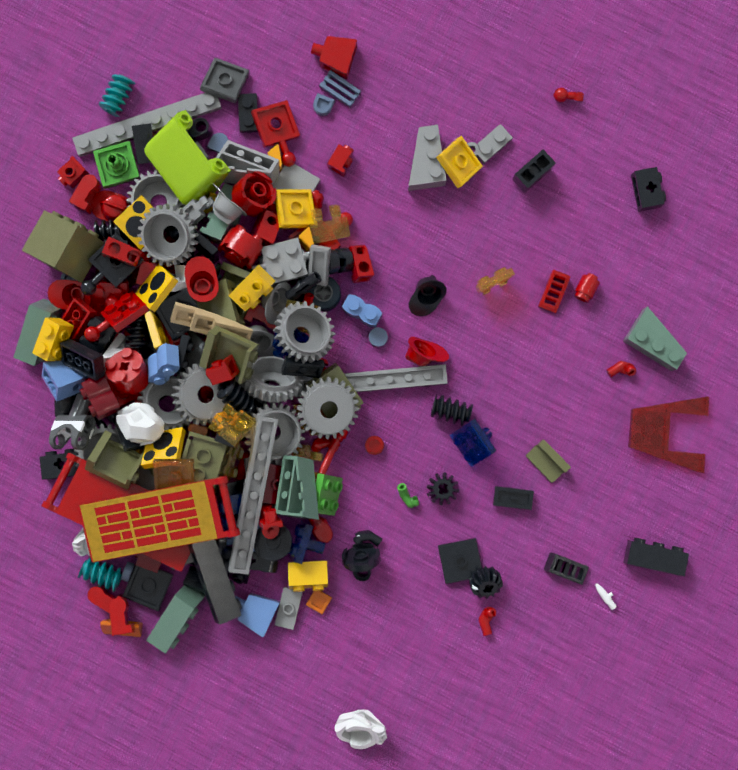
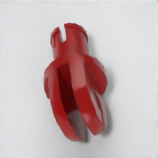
(321, 530)

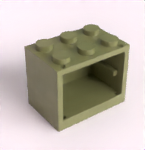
(63, 244)
(207, 455)

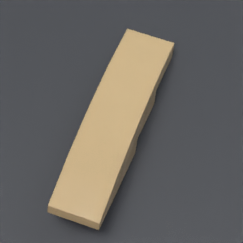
(203, 321)

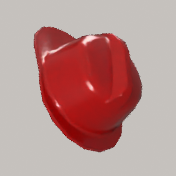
(108, 205)
(201, 279)
(63, 291)
(423, 352)

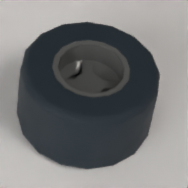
(329, 294)

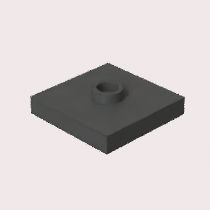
(224, 80)

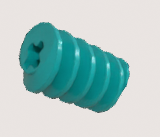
(115, 94)
(101, 573)

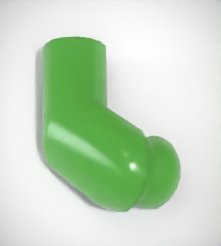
(405, 496)

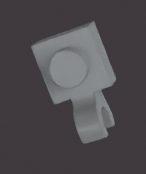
(196, 208)

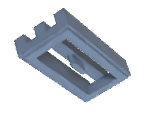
(327, 80)

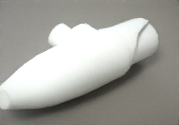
(605, 596)

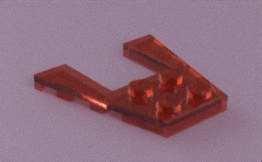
(651, 429)

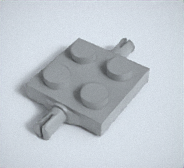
(285, 261)

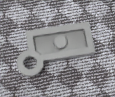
(491, 143)

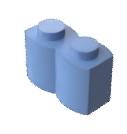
(367, 313)
(163, 364)

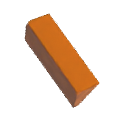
(106, 628)

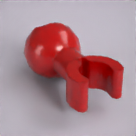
(562, 95)

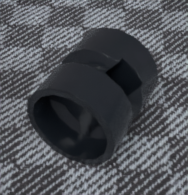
(341, 261)

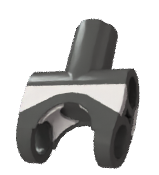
(73, 426)

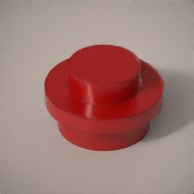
(374, 445)

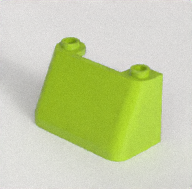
(182, 162)

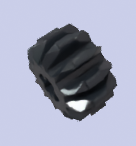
(449, 487)
(485, 582)

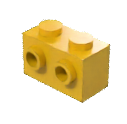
(252, 288)
(49, 339)
(308, 575)

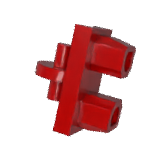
(269, 521)

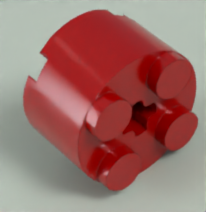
(254, 193)
(241, 247)
(127, 371)

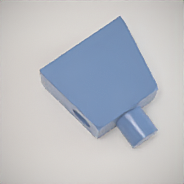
(62, 379)
(257, 612)

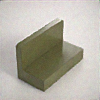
(547, 461)

